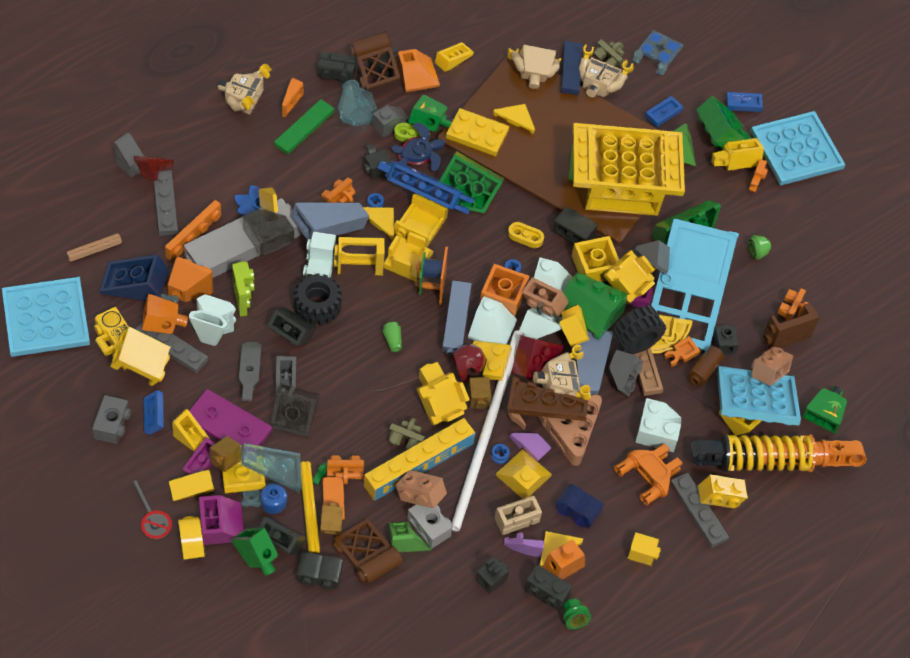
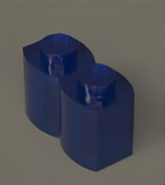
(579, 506)

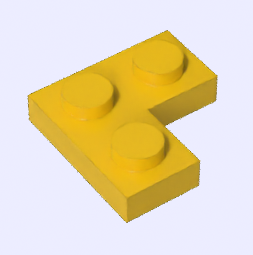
(496, 359)

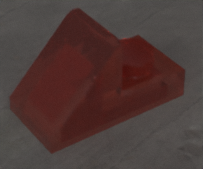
(151, 165)

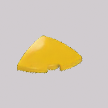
(676, 331)

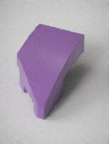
(532, 443)
(525, 546)

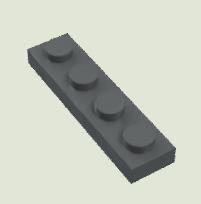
(165, 204)
(179, 350)
(699, 512)

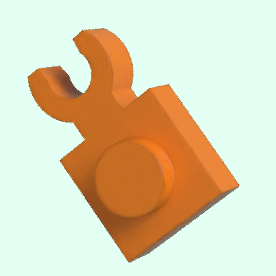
(760, 173)
(683, 350)

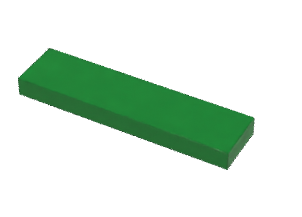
(304, 127)

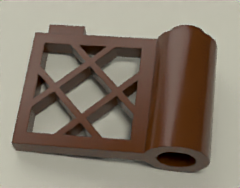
(369, 49)
(375, 564)

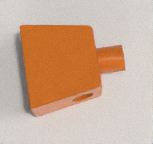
(161, 315)
(566, 559)

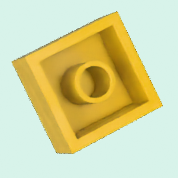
(594, 257)

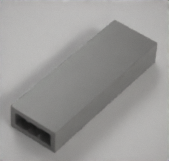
(229, 244)

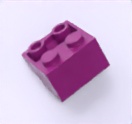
(220, 519)

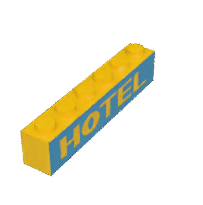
(419, 458)

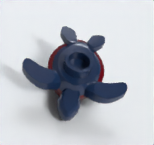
(419, 149)

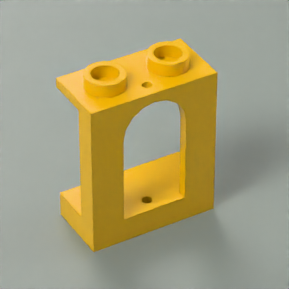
(360, 259)

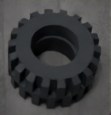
(317, 287)
(639, 329)

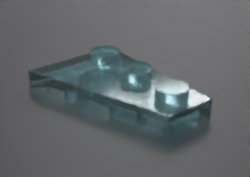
(273, 463)

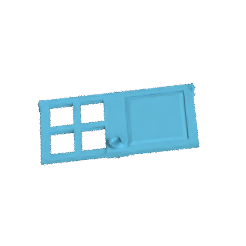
(698, 268)

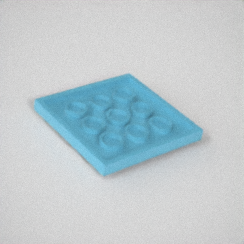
(798, 148)
(45, 316)
(752, 399)

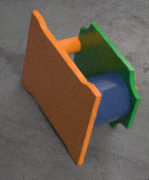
(432, 269)

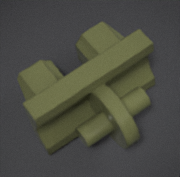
(612, 51)
(398, 433)

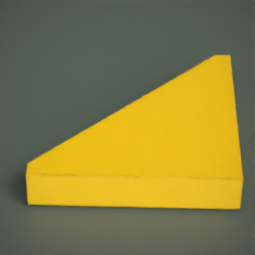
(516, 115)
(382, 219)
(553, 541)

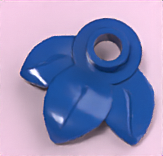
(248, 203)

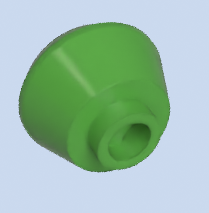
(758, 246)

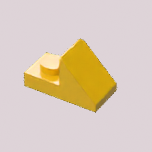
(574, 326)

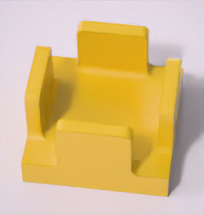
(405, 254)
(631, 275)
(443, 399)

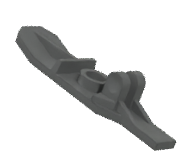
(249, 361)

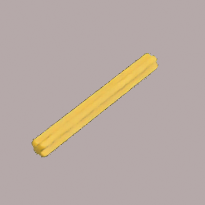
(309, 508)

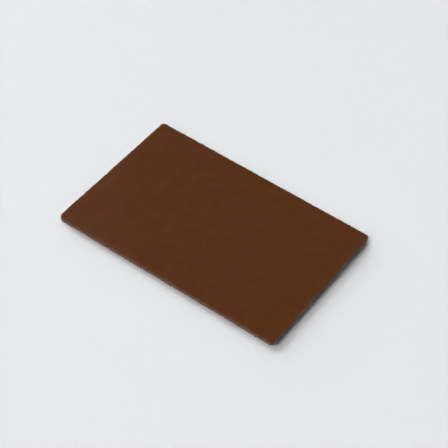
(542, 159)

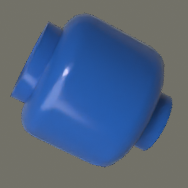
(273, 499)

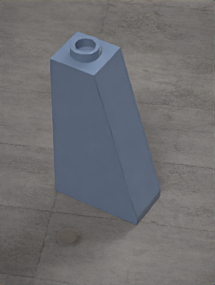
(329, 218)
(456, 316)
(592, 365)

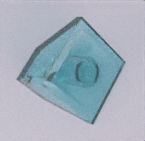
(356, 105)

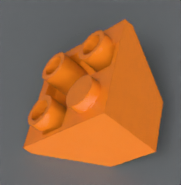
(416, 71)
(190, 280)

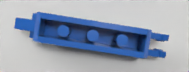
(425, 185)

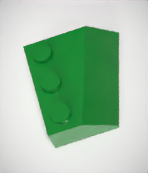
(721, 123)
(473, 181)
(702, 214)
(598, 301)

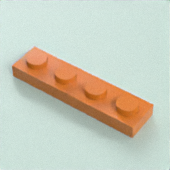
(193, 230)

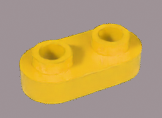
(526, 235)

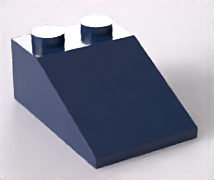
(135, 277)

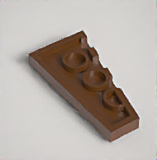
(536, 401)

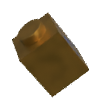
(479, 392)
(225, 453)
(331, 519)

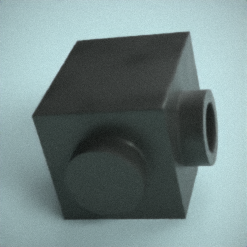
(726, 339)

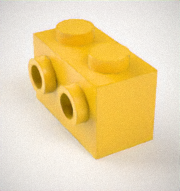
(722, 491)

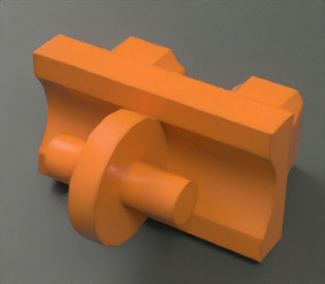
(341, 193)
(794, 298)
(347, 469)

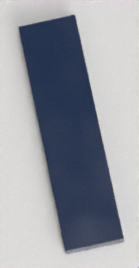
(570, 68)

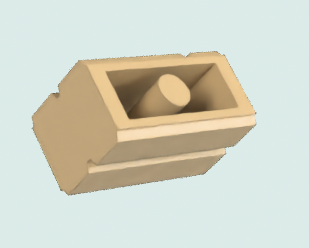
(518, 515)

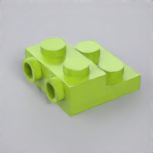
(242, 285)

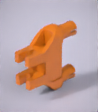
(652, 469)

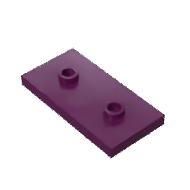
(223, 419)

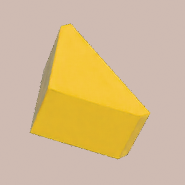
(740, 425)
(188, 430)

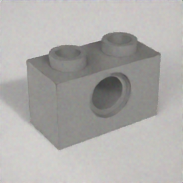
(431, 533)

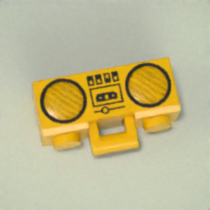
(109, 326)

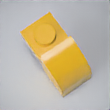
(191, 537)

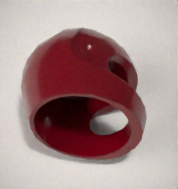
(468, 357)

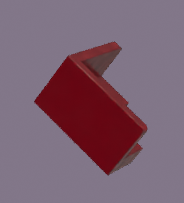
(532, 354)

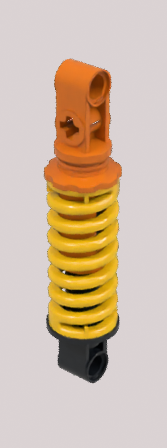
(776, 451)

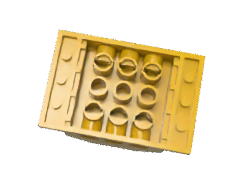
(627, 167)

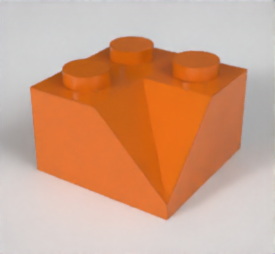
(505, 287)

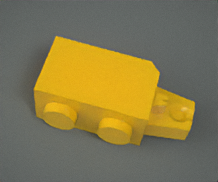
(739, 154)

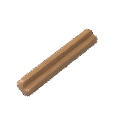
(94, 247)

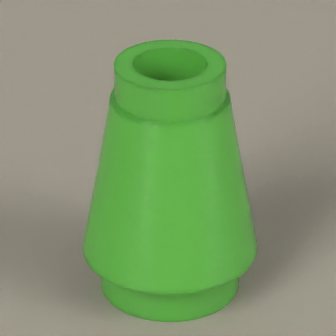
(392, 334)

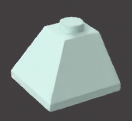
(552, 274)
(492, 322)
(538, 324)

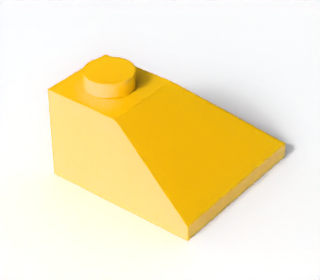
(523, 474)

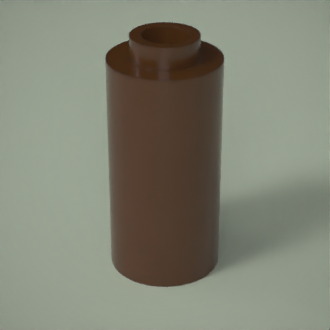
(705, 366)

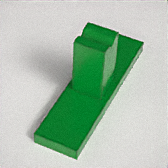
(321, 472)

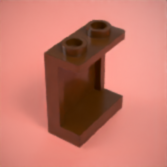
(791, 331)

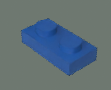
(744, 101)
(664, 111)
(153, 412)

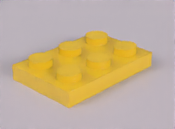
(477, 132)

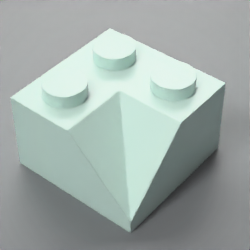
(658, 425)

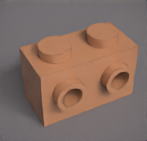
(545, 297)
(771, 366)
(421, 489)

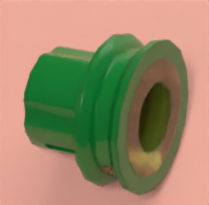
(575, 614)

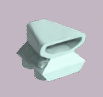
(212, 319)

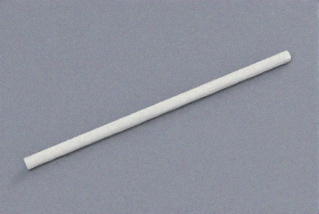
(484, 438)

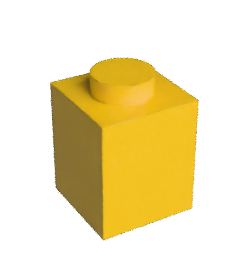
(430, 373)
(644, 549)

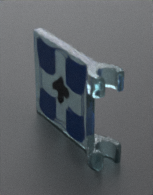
(659, 49)

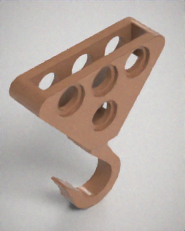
(569, 434)

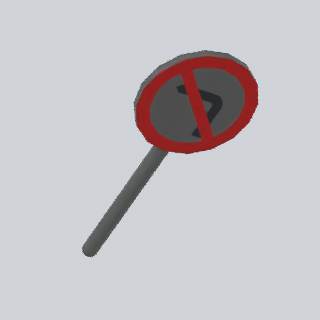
(155, 523)

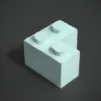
(320, 254)

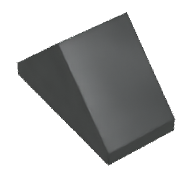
(657, 254)
(285, 371)

